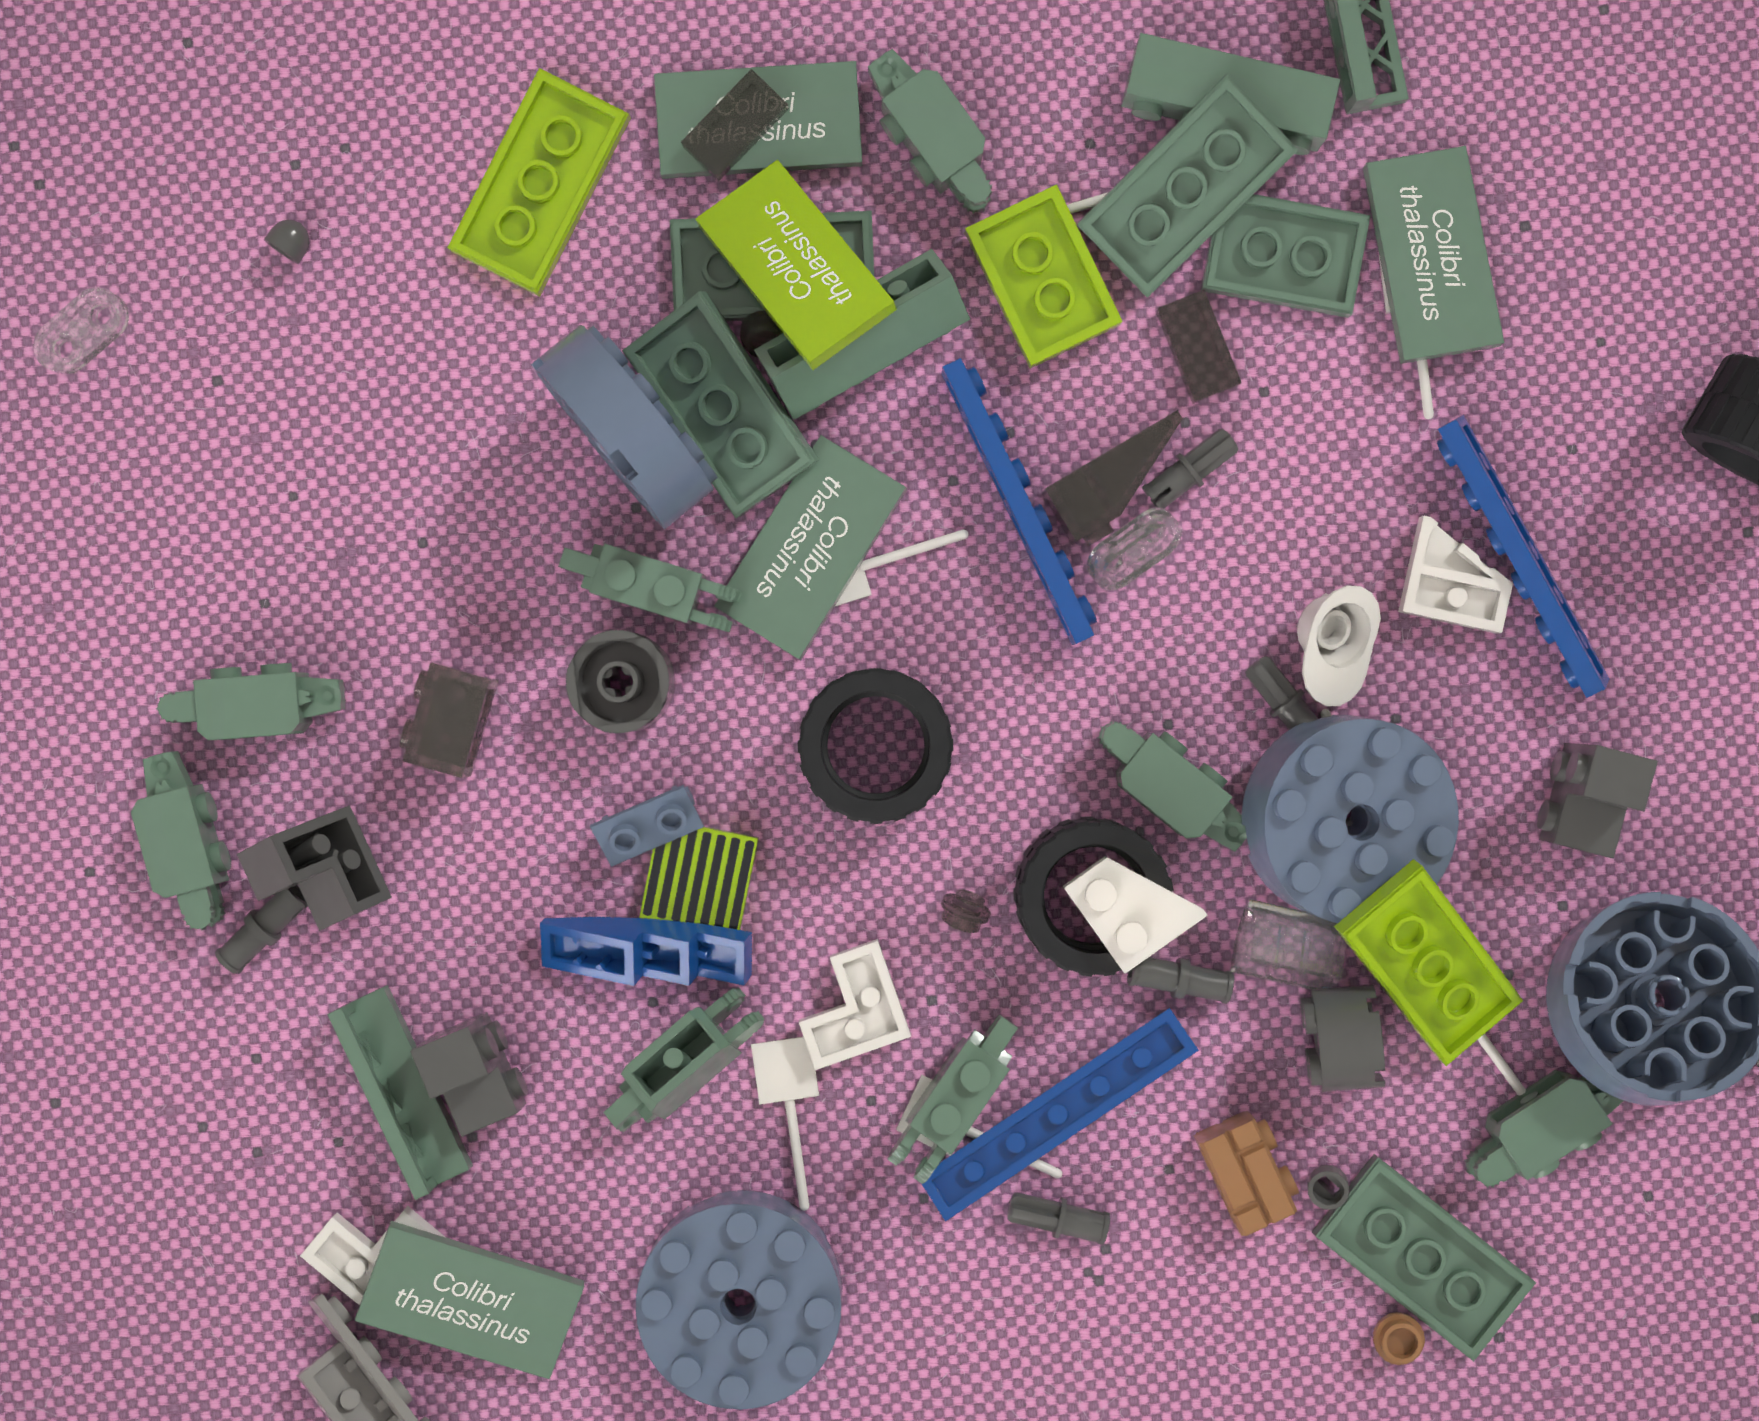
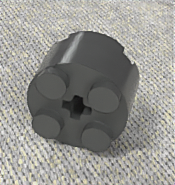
(599, 661)
(1345, 1038)

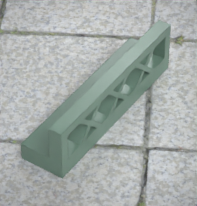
(1355, 58)
(412, 1123)

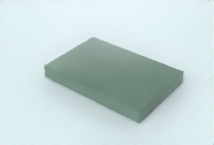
(1288, 255)

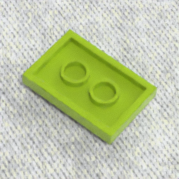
(1043, 276)

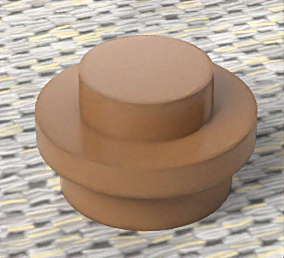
(1398, 1338)

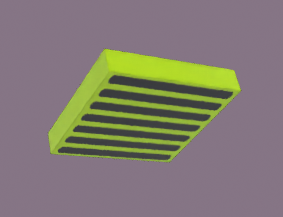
(701, 878)

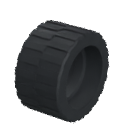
(1727, 417)
(875, 806)
(1036, 866)

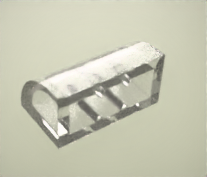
(1288, 947)

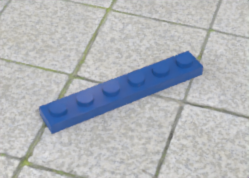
(1010, 480)
(1532, 574)
(1059, 1114)

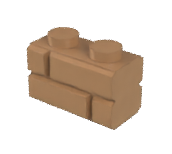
(1246, 1172)

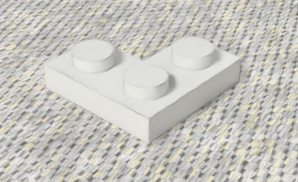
(870, 1012)
(348, 1255)

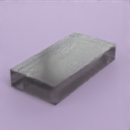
(734, 125)
(1198, 346)

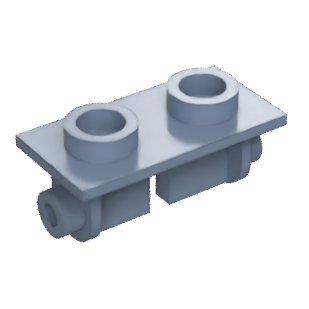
(647, 825)

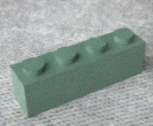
(1174, 76)
(926, 309)

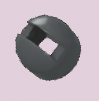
(289, 239)
(1321, 1193)

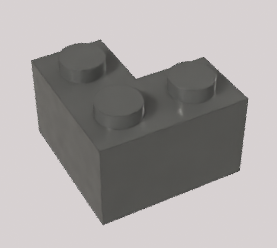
(1592, 796)
(326, 861)
(471, 1073)

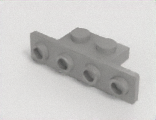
(347, 1375)

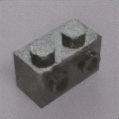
(448, 719)

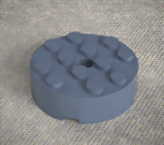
(626, 423)
(1308, 785)
(1606, 1000)
(748, 1351)

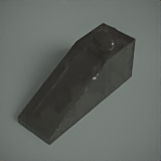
(1102, 488)

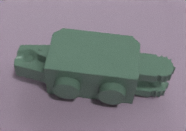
(933, 128)
(648, 584)
(254, 704)
(1172, 787)
(181, 840)
(681, 1061)
(956, 1096)
(1541, 1128)

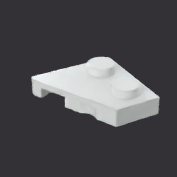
(1451, 583)
(1130, 911)

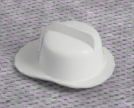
(1338, 643)

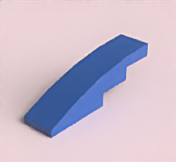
(653, 948)

